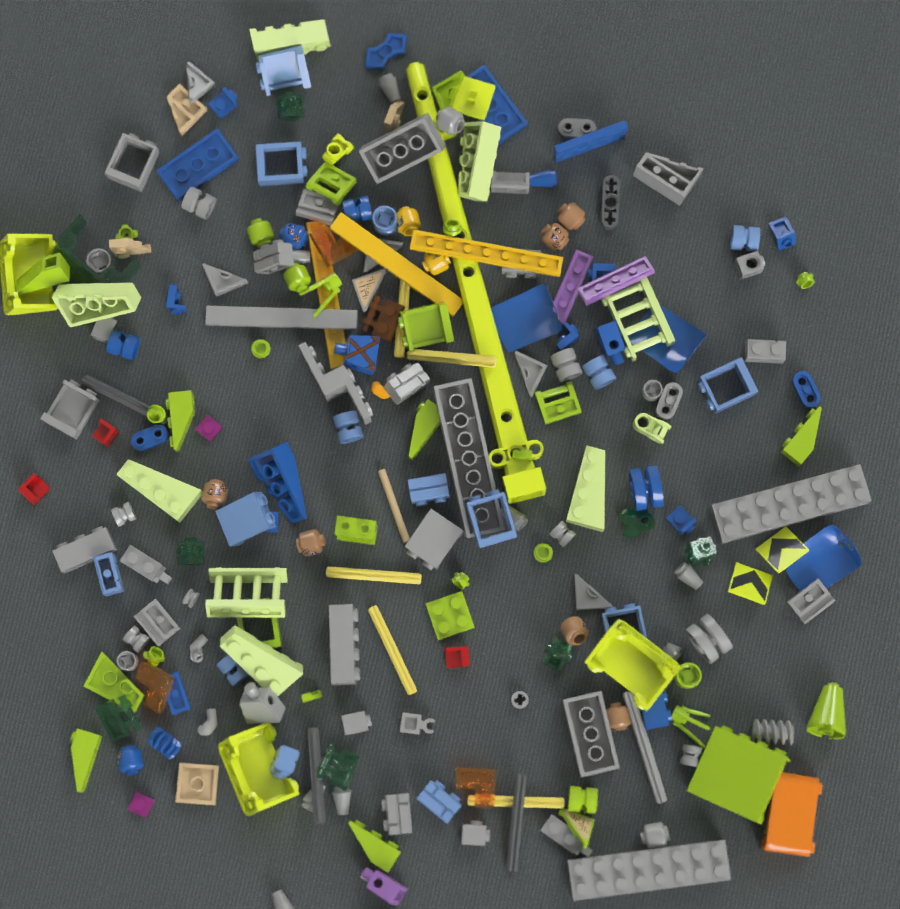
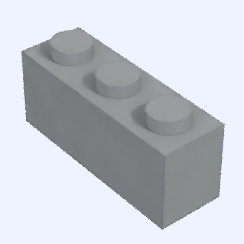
(83, 549)

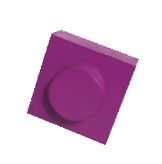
(209, 428)
(141, 804)

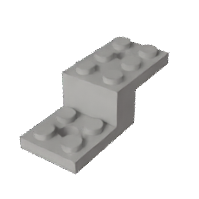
(336, 382)

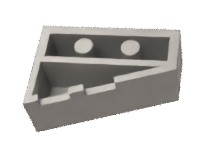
(667, 177)

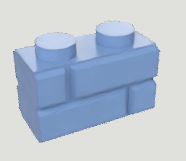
(428, 489)
(108, 574)
(283, 762)
(439, 801)

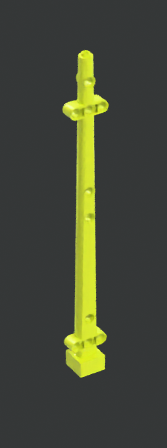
(521, 477)

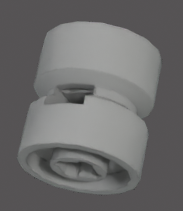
(196, 201)
(99, 260)
(566, 365)

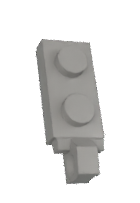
(145, 565)
(562, 834)

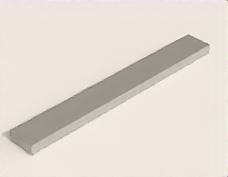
(281, 317)

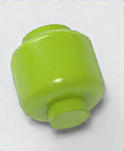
(260, 232)
(297, 277)

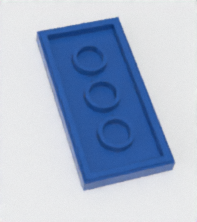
(501, 109)
(590, 141)
(197, 164)

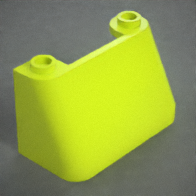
(17, 256)
(633, 663)
(248, 762)

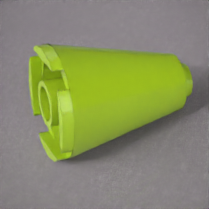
(829, 713)

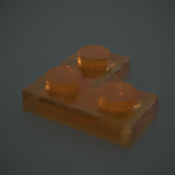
(330, 249)
(158, 683)
(481, 781)

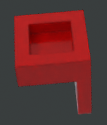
(105, 433)
(34, 488)
(457, 657)

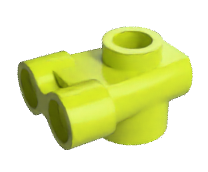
(337, 149)

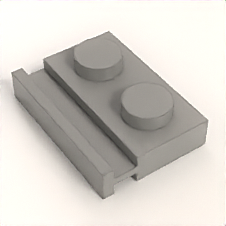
(316, 207)
(811, 601)
(157, 622)

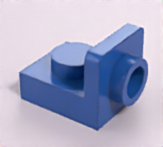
(224, 103)
(783, 233)
(600, 269)
(173, 298)
(566, 341)
(681, 520)

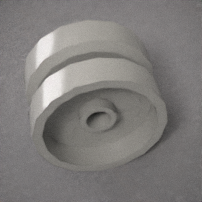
(708, 638)

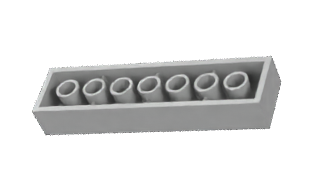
(467, 454)
(790, 504)
(648, 869)

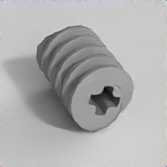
(773, 731)

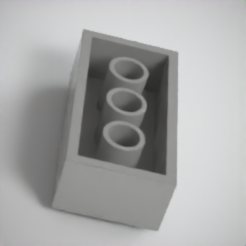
(402, 148)
(343, 644)
(590, 734)

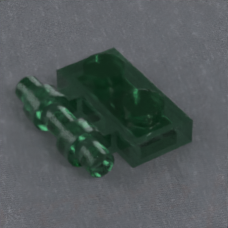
(113, 720)
(344, 767)

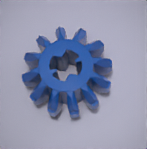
(164, 743)

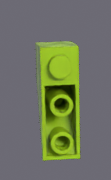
(45, 273)
(182, 412)
(803, 442)
(377, 850)

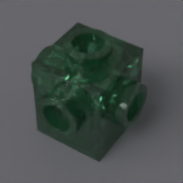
(290, 106)
(701, 551)
(190, 552)
(557, 654)

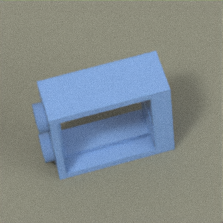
(265, 180)
(744, 376)
(492, 495)
(628, 609)

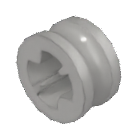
(190, 598)
(515, 695)

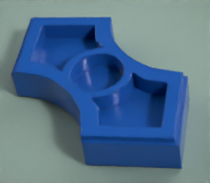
(379, 56)

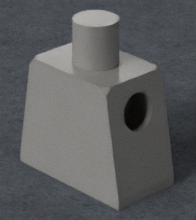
(261, 705)

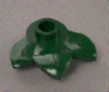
(633, 522)

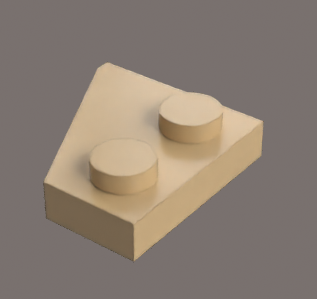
(184, 112)
(392, 119)
(127, 246)

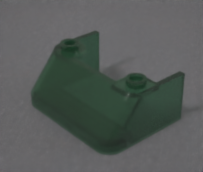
(79, 271)

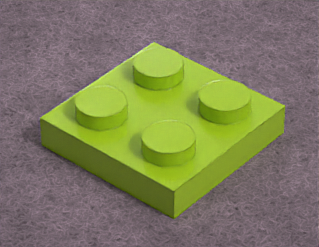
(450, 615)

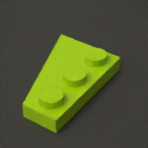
(111, 683)

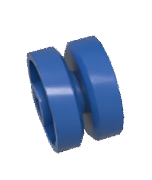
(643, 488)

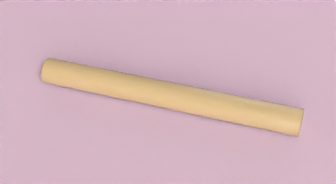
(394, 506)

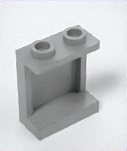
(71, 409)
(433, 540)

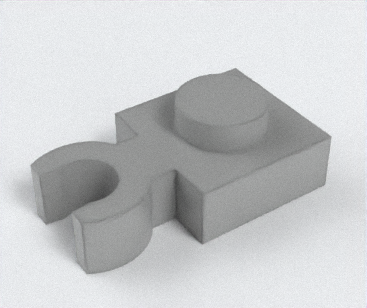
(412, 724)

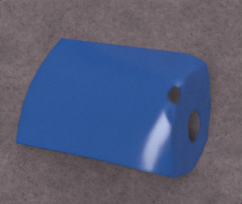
(526, 318)
(686, 341)
(824, 559)

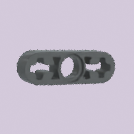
(616, 189)

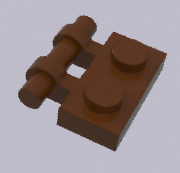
(387, 321)

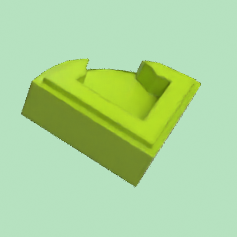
(523, 455)
(311, 696)

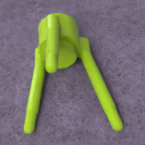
(330, 283)
(681, 715)

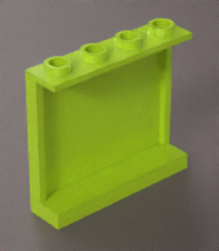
(738, 773)

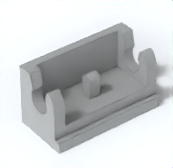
(510, 182)

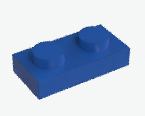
(177, 697)

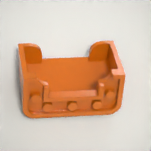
(792, 815)

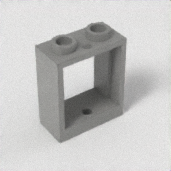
(122, 178)

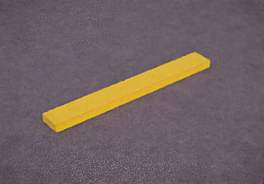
(486, 253)
(395, 263)
(322, 271)

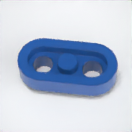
(807, 389)
(149, 437)

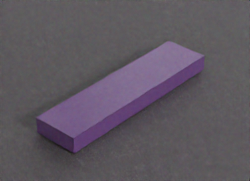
(572, 280)
(616, 280)

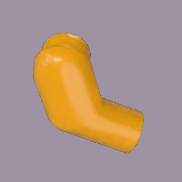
(378, 390)

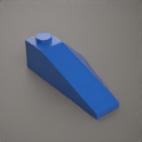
(280, 474)

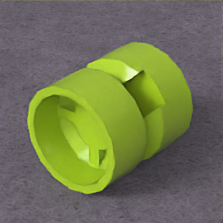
(688, 676)
(582, 799)

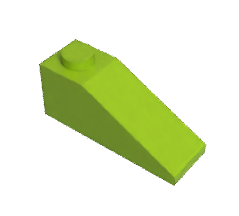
(425, 425)
(84, 751)

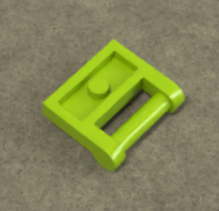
(333, 178)
(560, 408)

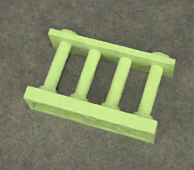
(658, 318)
(246, 608)

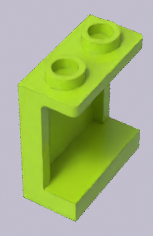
(425, 325)
(356, 530)

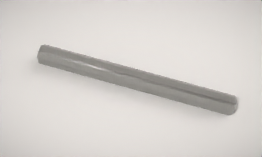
(645, 748)

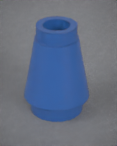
(544, 179)

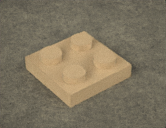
(197, 784)

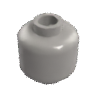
(450, 120)
(655, 835)

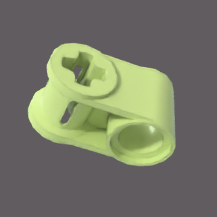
(652, 428)

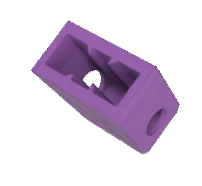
(390, 890)

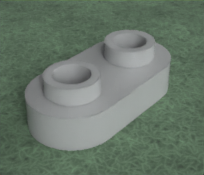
(576, 127)
(669, 401)

